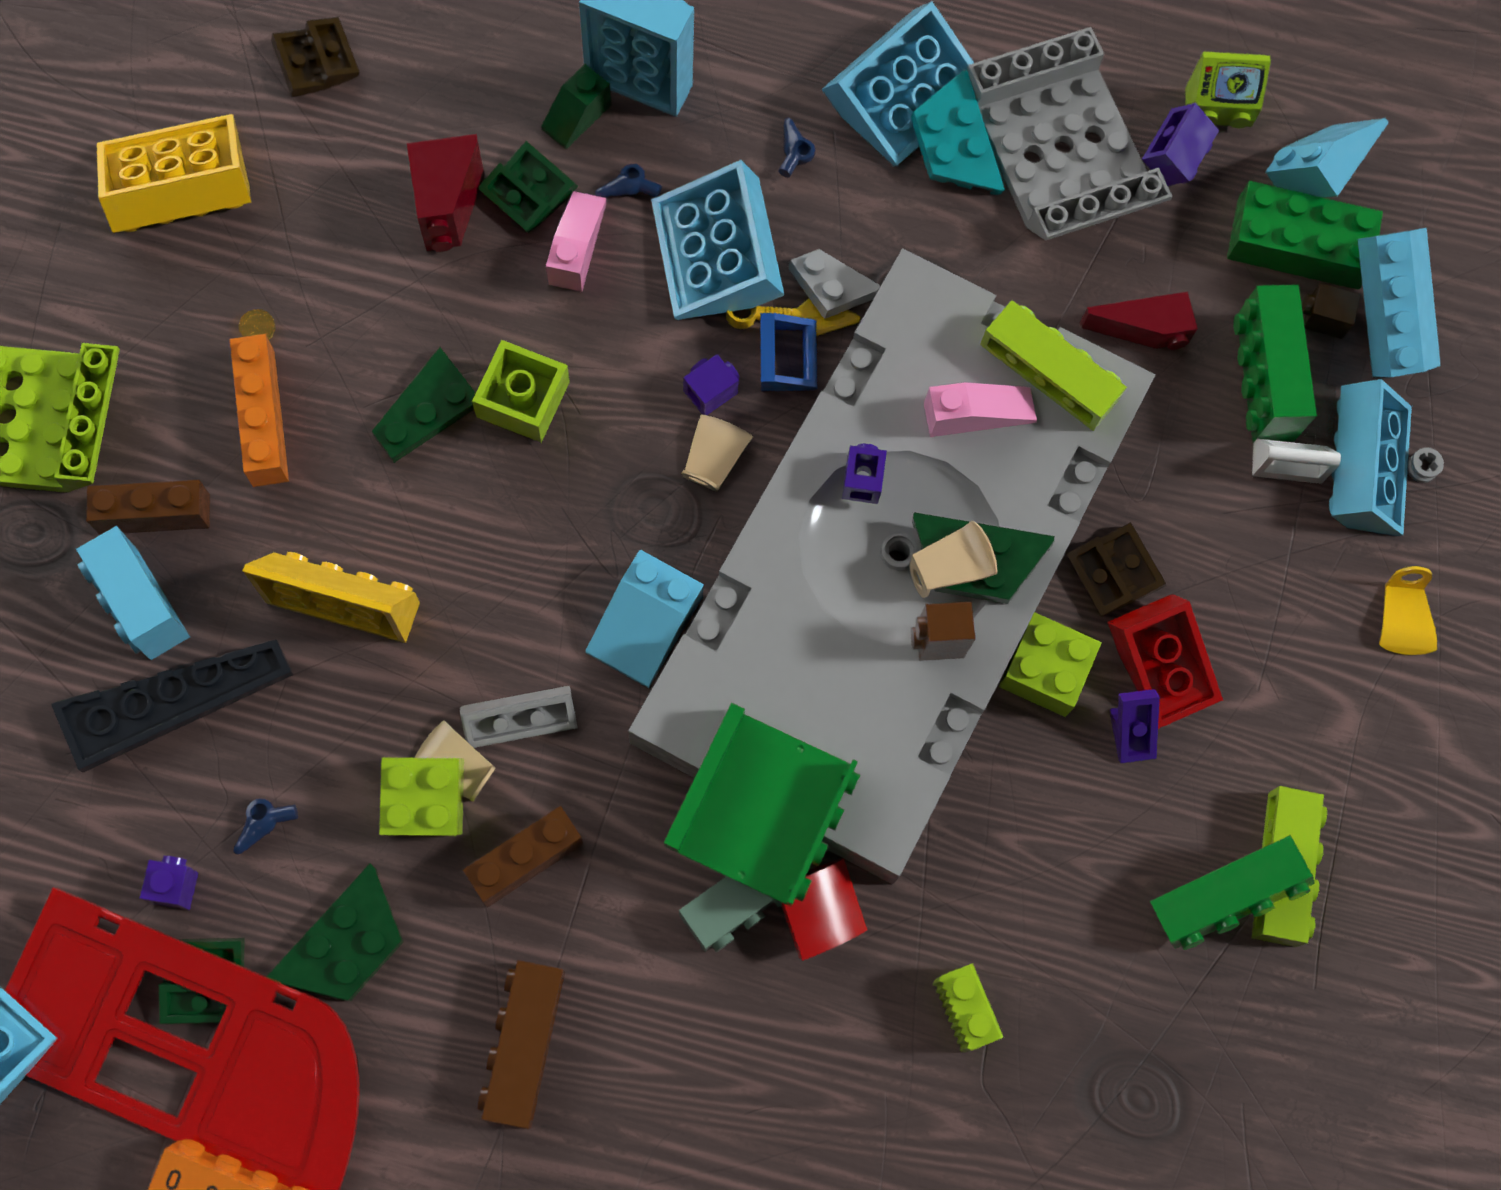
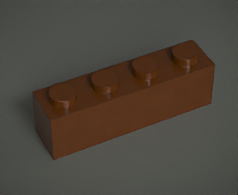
(523, 1044)

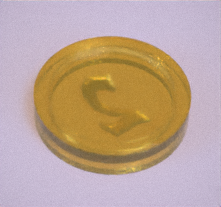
(257, 323)

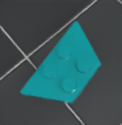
(956, 138)

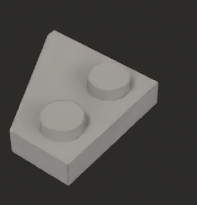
(831, 283)

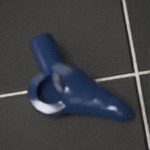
(796, 148)
(629, 182)
(261, 821)

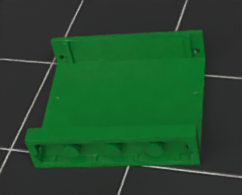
(761, 807)

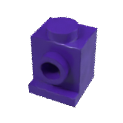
(861, 487)

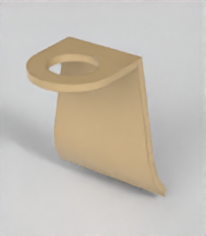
(714, 451)
(954, 560)
(447, 743)

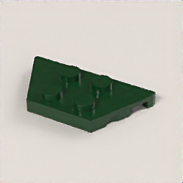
(1015, 553)
(344, 943)

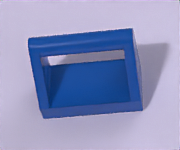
(772, 382)

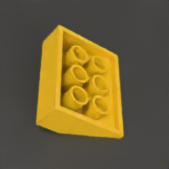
(171, 174)
(334, 595)

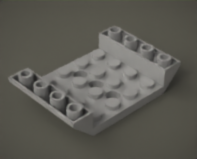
(1052, 97)

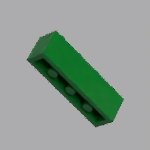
(1233, 893)

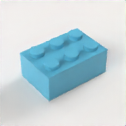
(131, 594)

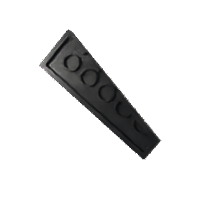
(137, 712)

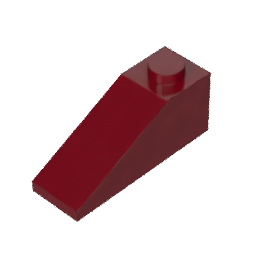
(1146, 321)

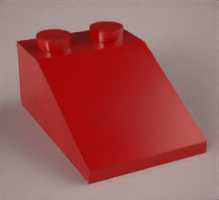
(1167, 654)

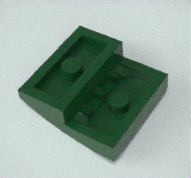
(528, 187)
(184, 1005)

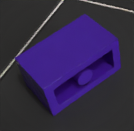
(1181, 144)

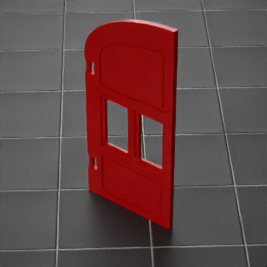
(266, 1091)

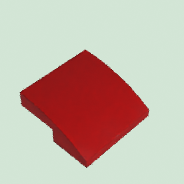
(827, 913)

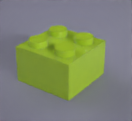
(521, 391)
(1050, 665)
(421, 796)

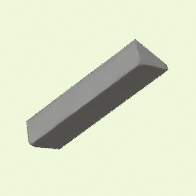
(518, 717)

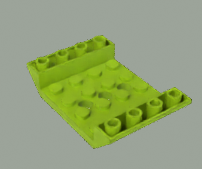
(57, 415)

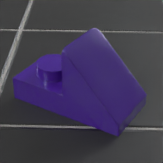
(1136, 725)

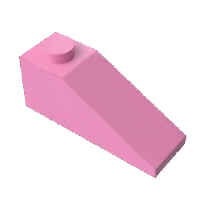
(575, 241)
(977, 407)

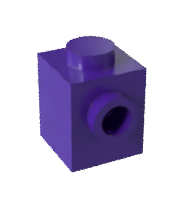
(711, 384)
(169, 883)

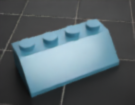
(1399, 303)
(1374, 458)

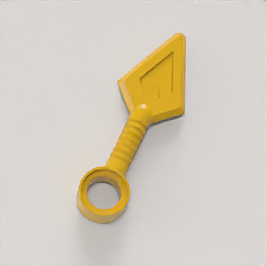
(805, 310)

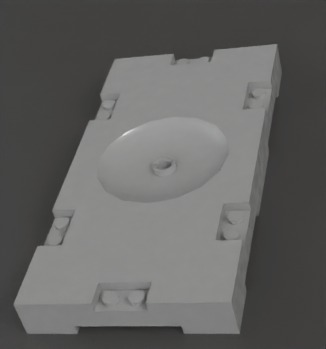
(818, 614)

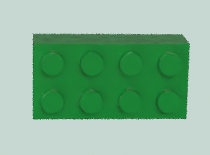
(1301, 234)
(1275, 363)

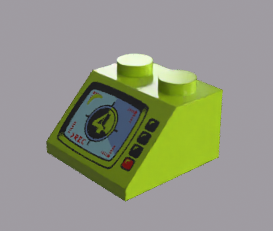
(1229, 87)

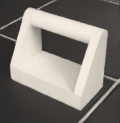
(1293, 461)

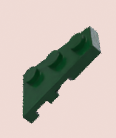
(425, 408)

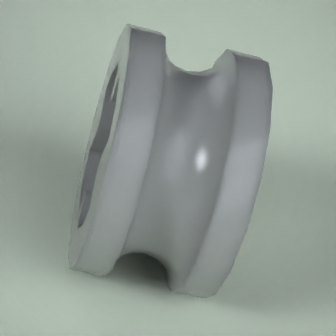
(1434, 468)

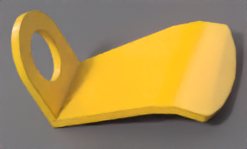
(1407, 615)

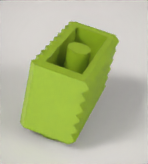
(968, 1008)

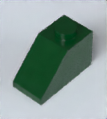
(577, 106)

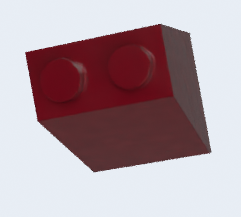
(445, 187)

